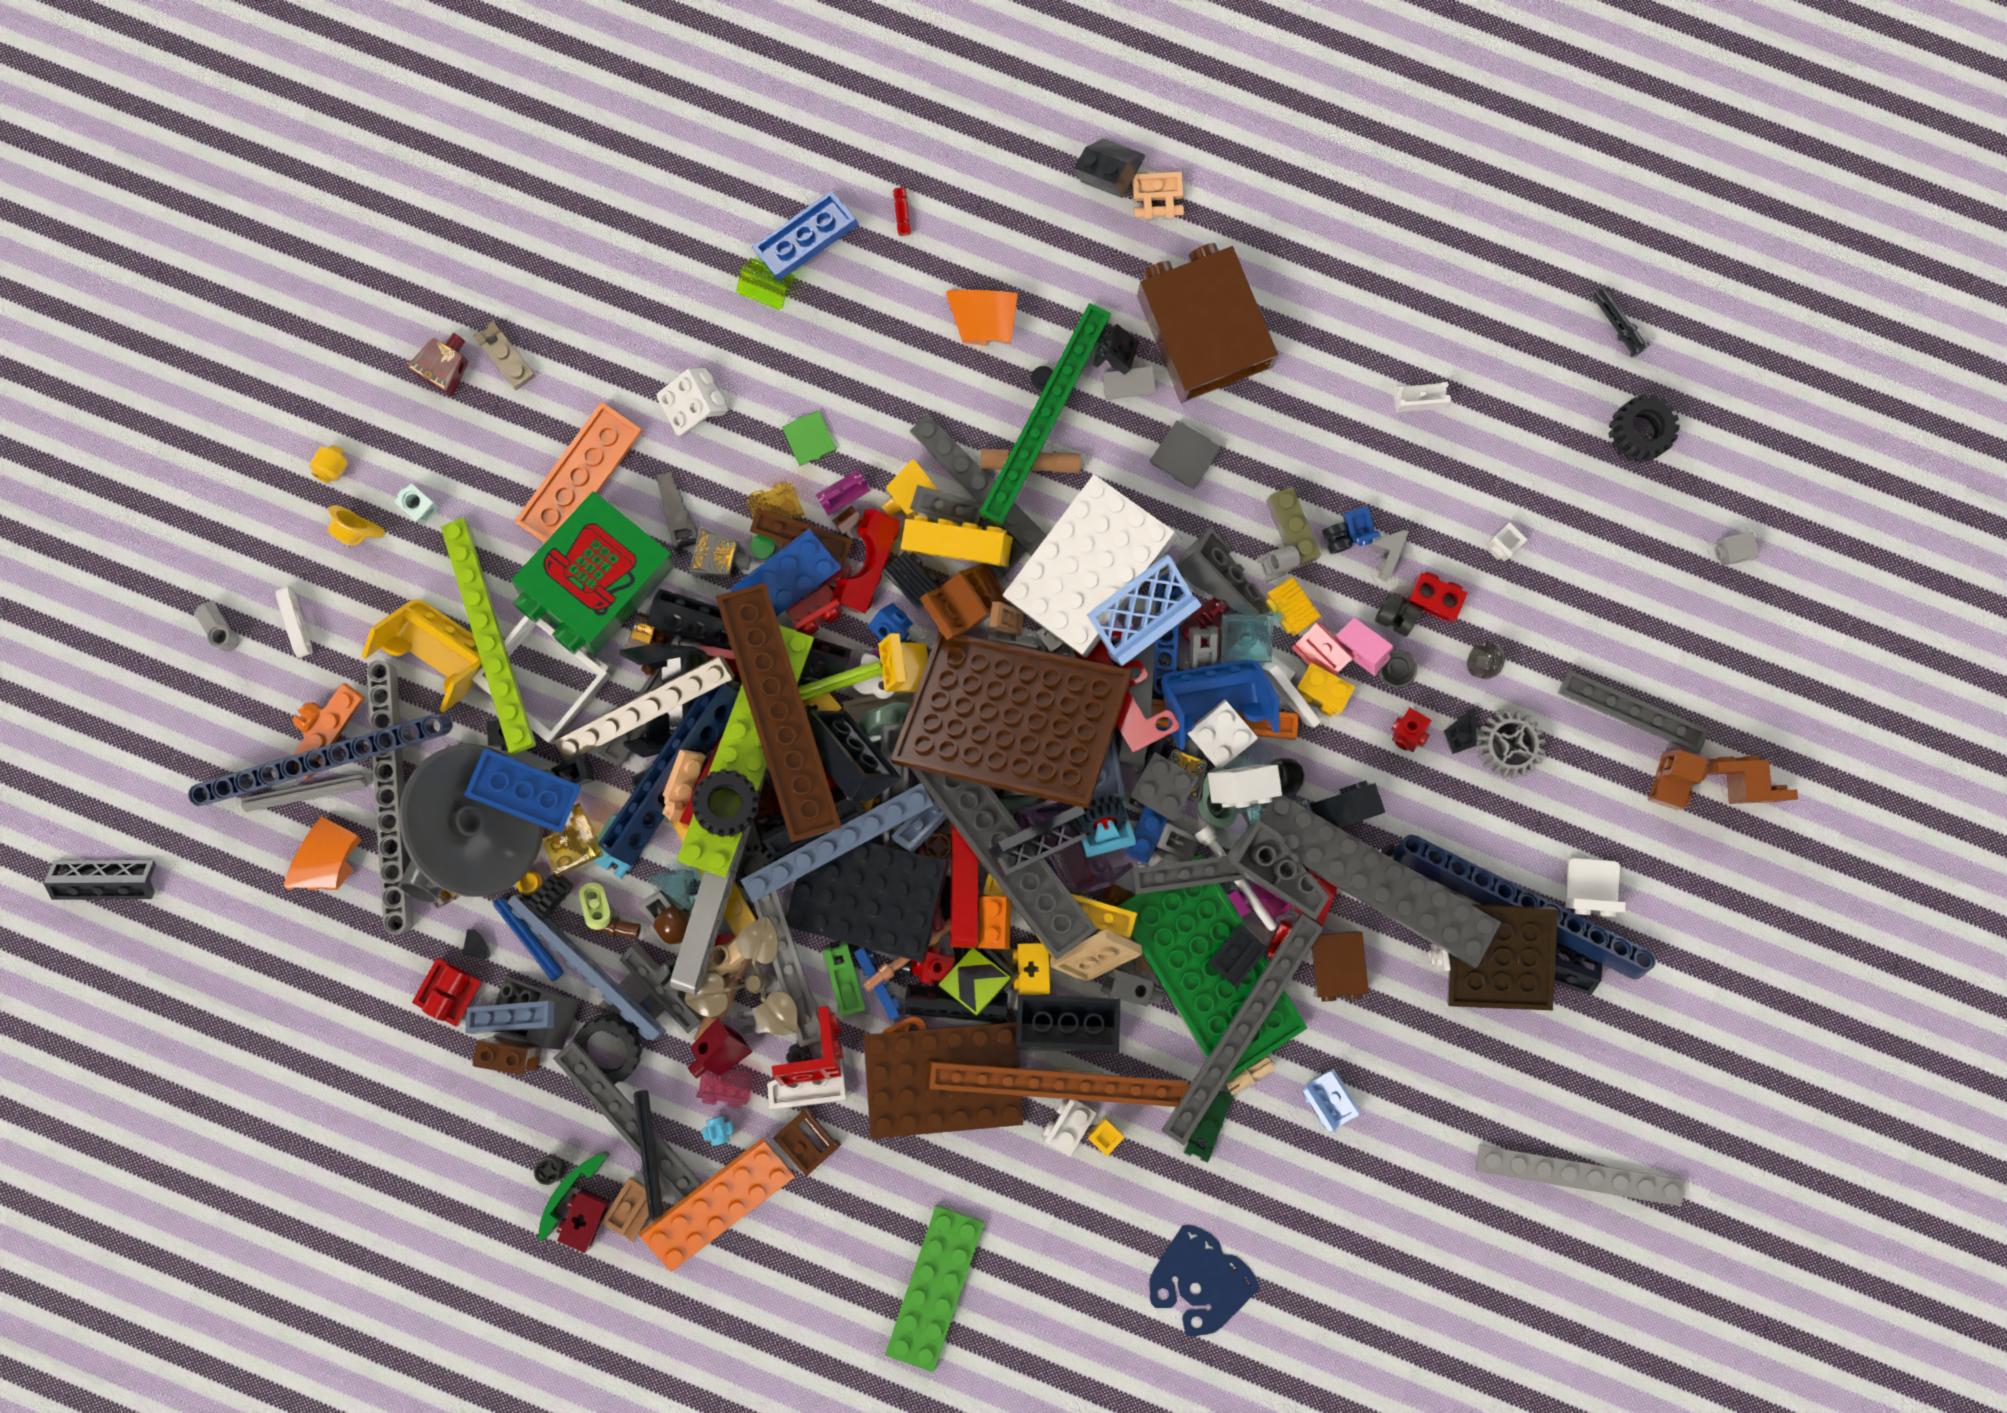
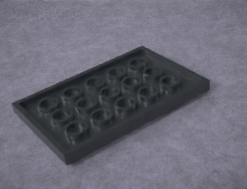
(872, 900)

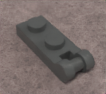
(1203, 654)

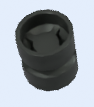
(1389, 613)

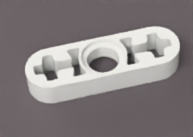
(294, 622)

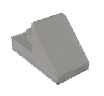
(1391, 547)

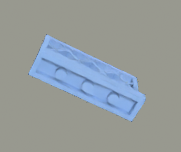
(1150, 629)

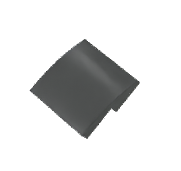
(1185, 454)

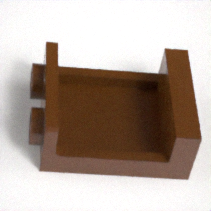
(1339, 966)
(506, 1055)

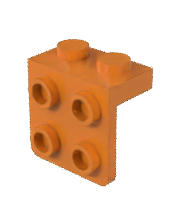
(994, 922)

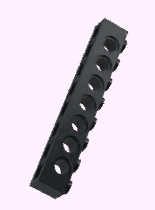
(693, 611)

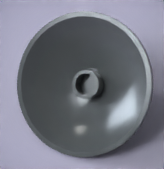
(458, 840)

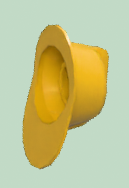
(350, 527)

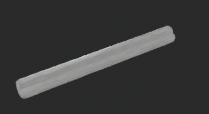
(303, 792)

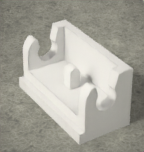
(1421, 397)

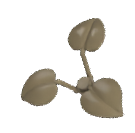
(777, 1012)

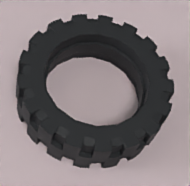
(625, 1032)

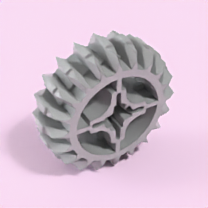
(1522, 728)

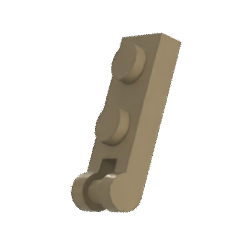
(505, 356)

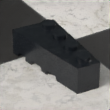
(1351, 805)

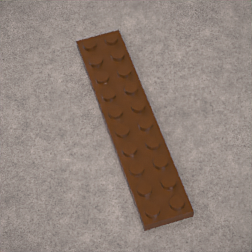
(778, 712)

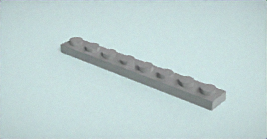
(1579, 1175)

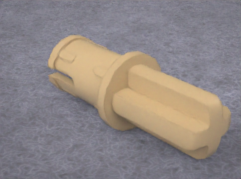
(1250, 1075)

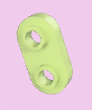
(595, 907)

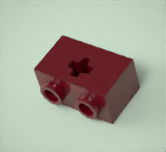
(582, 1236)

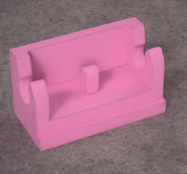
(1365, 645)

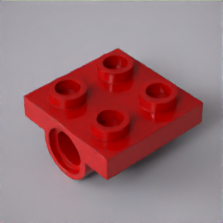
(447, 992)

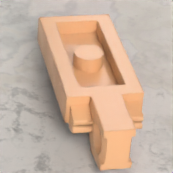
(682, 782)

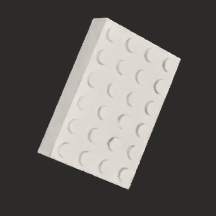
(1085, 560)

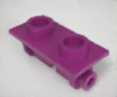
(843, 492)

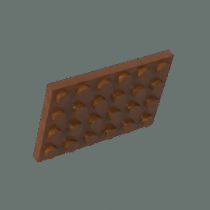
(900, 1079)

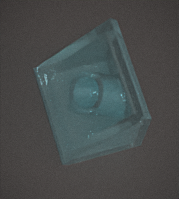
(1246, 637)
(678, 885)

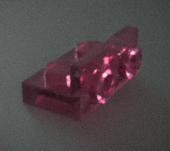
(730, 1087)

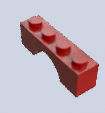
(878, 534)

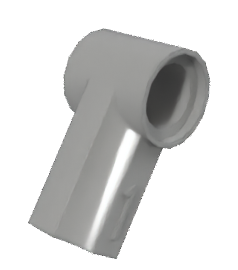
(215, 626)

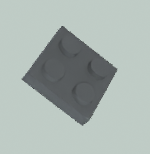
(1164, 787)

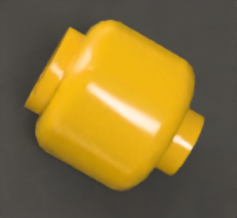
(328, 463)

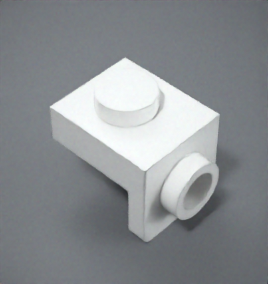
(1506, 542)

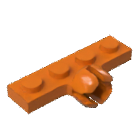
(325, 725)

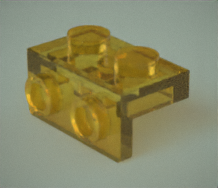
(780, 500)

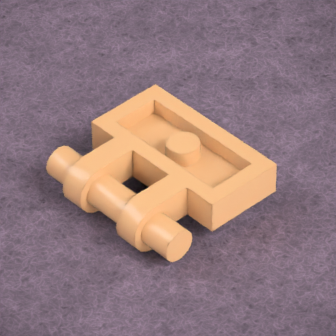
(1158, 187)

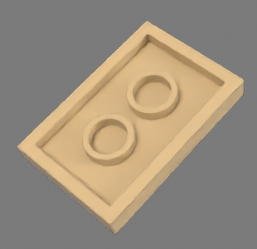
(1097, 955)

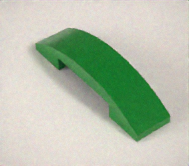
(550, 1216)

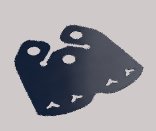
(1211, 1270)

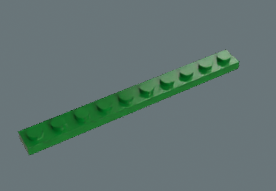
(1044, 415)

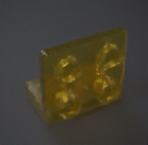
(574, 846)

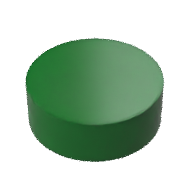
(762, 547)

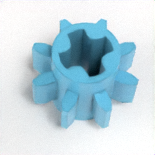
(718, 1130)

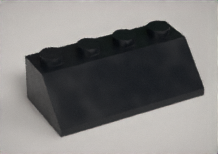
(850, 756)
(1068, 1024)

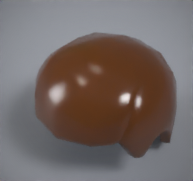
(672, 924)

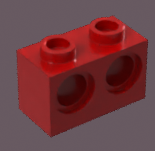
(1435, 603)

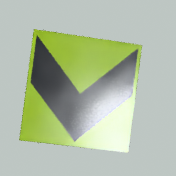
(974, 981)

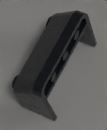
(674, 662)

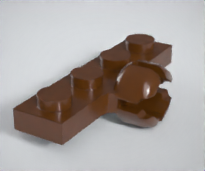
(787, 529)

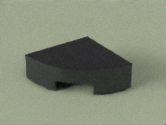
(475, 945)

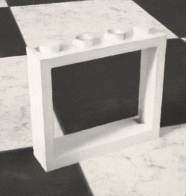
(599, 667)

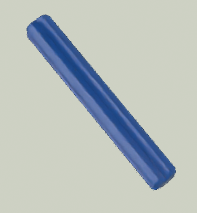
(529, 940)

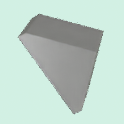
(1177, 842)
(655, 904)

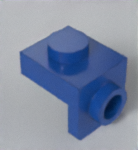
(1360, 526)

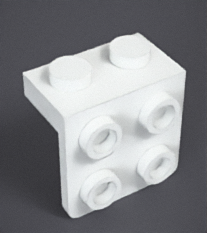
(691, 400)
(1593, 887)

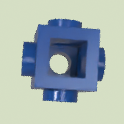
(890, 620)

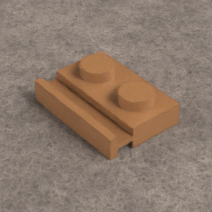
(628, 1210)

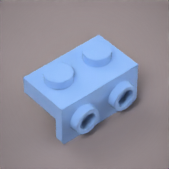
(1330, 1100)

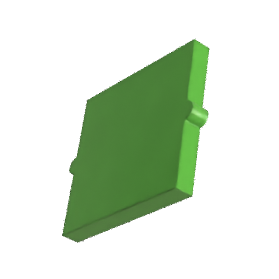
(809, 438)

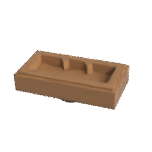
(1006, 618)

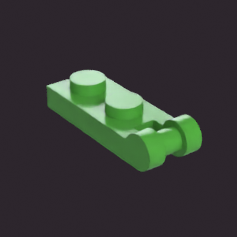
(844, 980)

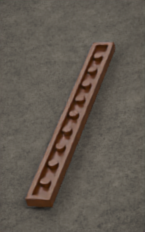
(1056, 1084)

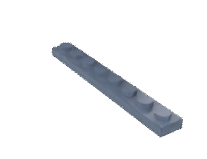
(836, 842)
(594, 975)

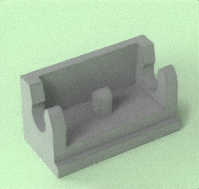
(1135, 383)

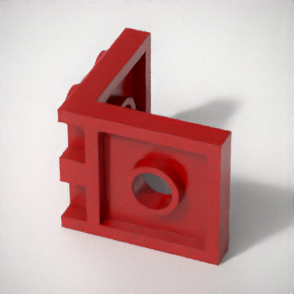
(816, 1069)

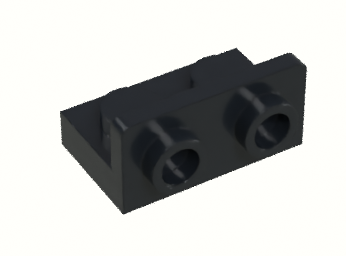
(1117, 348)

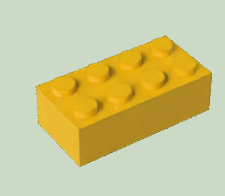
(956, 542)

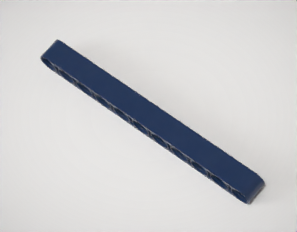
(309, 764)
(1485, 889)

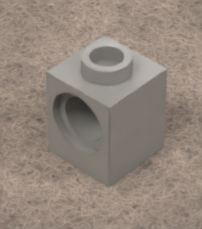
(1736, 548)

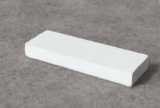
(1291, 694)

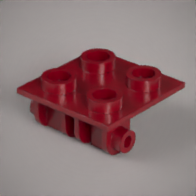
(1208, 615)

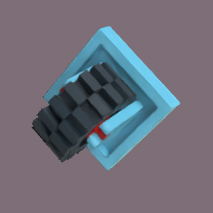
(1106, 826)

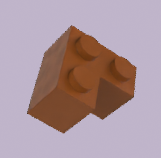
(1675, 777)

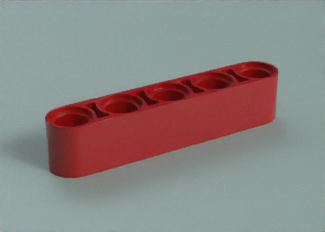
(963, 894)

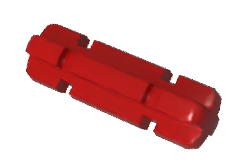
(902, 211)

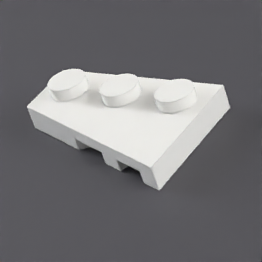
(807, 1093)

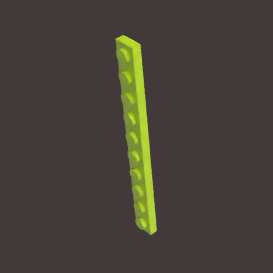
(488, 636)

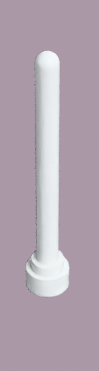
(1208, 837)

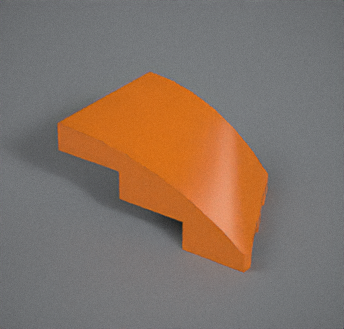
(983, 315)
(322, 858)

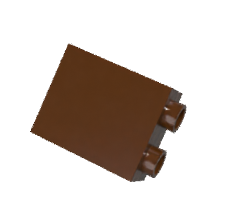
(1205, 321)

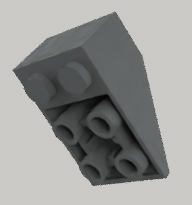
(519, 991)

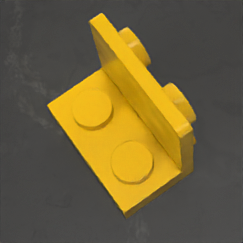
(902, 663)

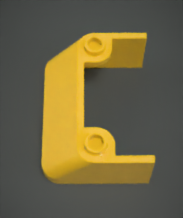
(434, 640)

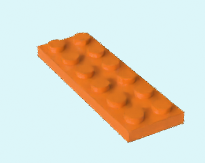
(579, 471)
(716, 1204)

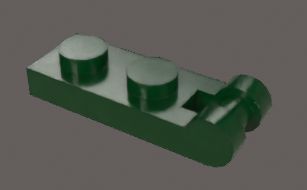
(1209, 1127)

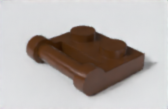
(800, 1147)

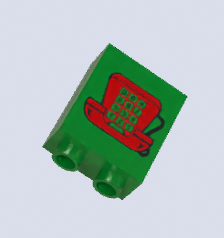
(591, 575)

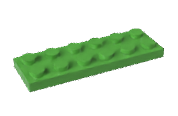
(934, 1288)

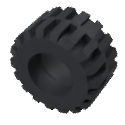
(1657, 414)
(725, 780)

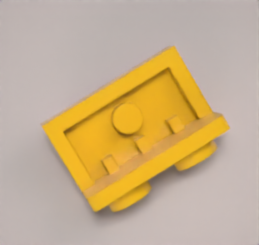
(1324, 690)

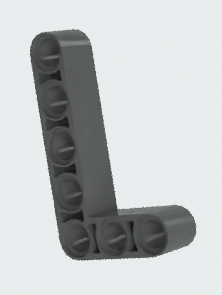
(1142, 695)

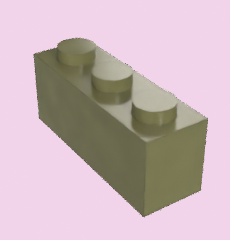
(1293, 524)

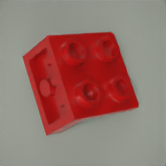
(814, 611)

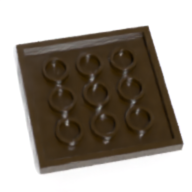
(1516, 965)

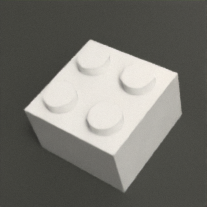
(1245, 785)

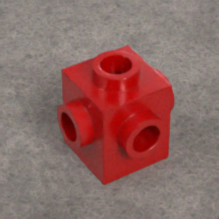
(1411, 730)
(935, 967)

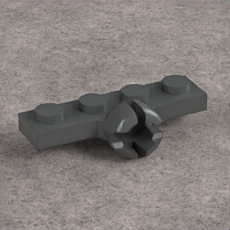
(657, 982)

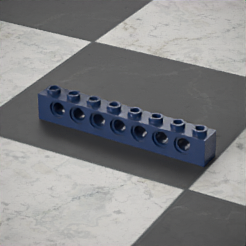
(645, 806)

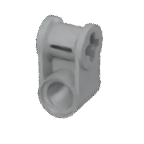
(1279, 562)

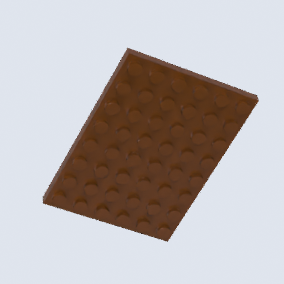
(1013, 718)

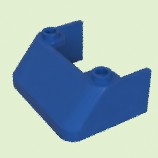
(1199, 690)

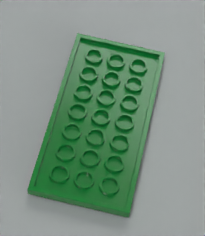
(1177, 938)

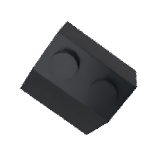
(1108, 166)

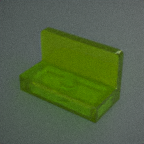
(762, 286)

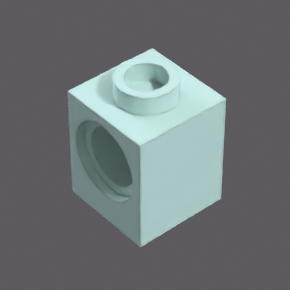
(425, 509)

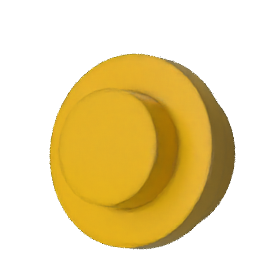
(529, 883)

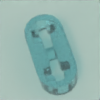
(1252, 752)

